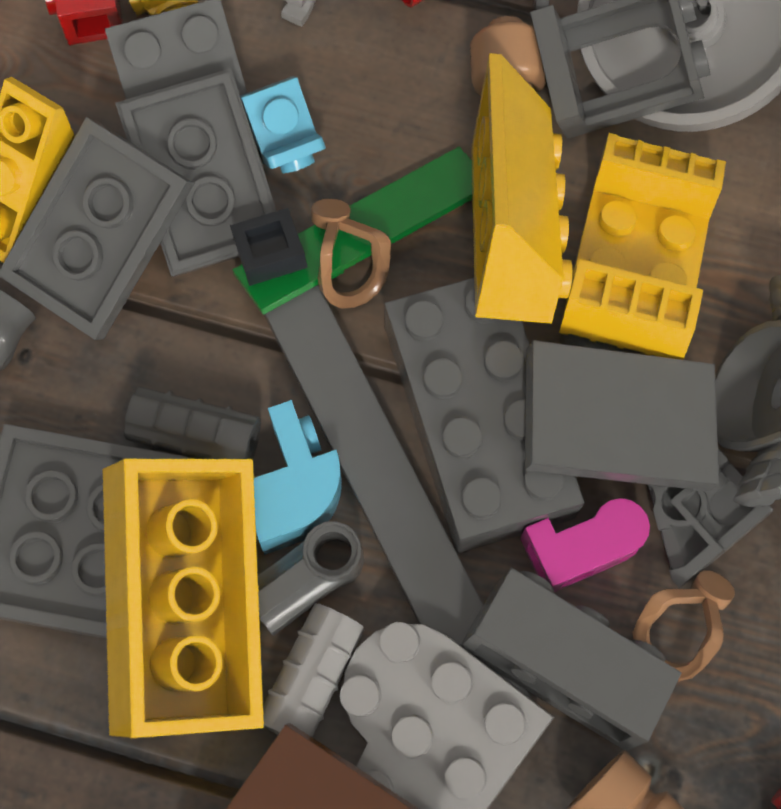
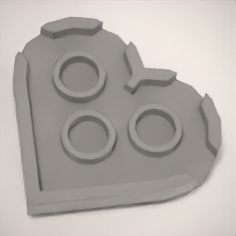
(437, 718)

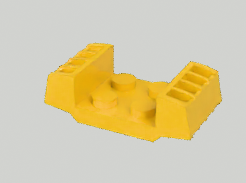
(643, 248)

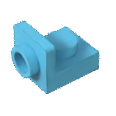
(282, 125)

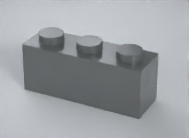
(572, 659)

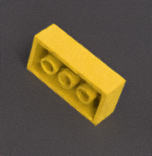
(181, 597)

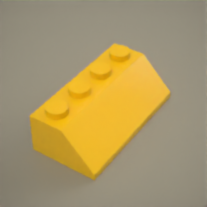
(517, 202)

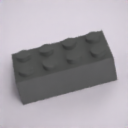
(470, 415)

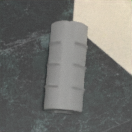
(312, 671)

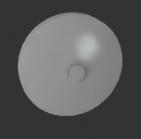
(741, 53)

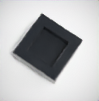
(268, 246)

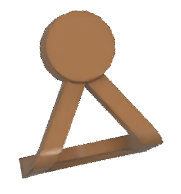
(335, 216)
(707, 589)

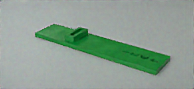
(393, 209)

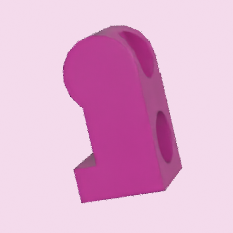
(587, 547)

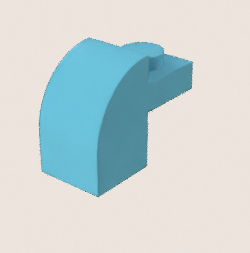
(298, 495)

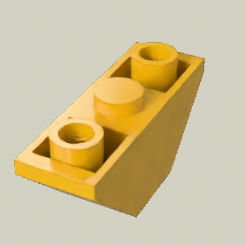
(31, 148)

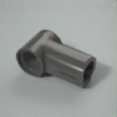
(299, 581)

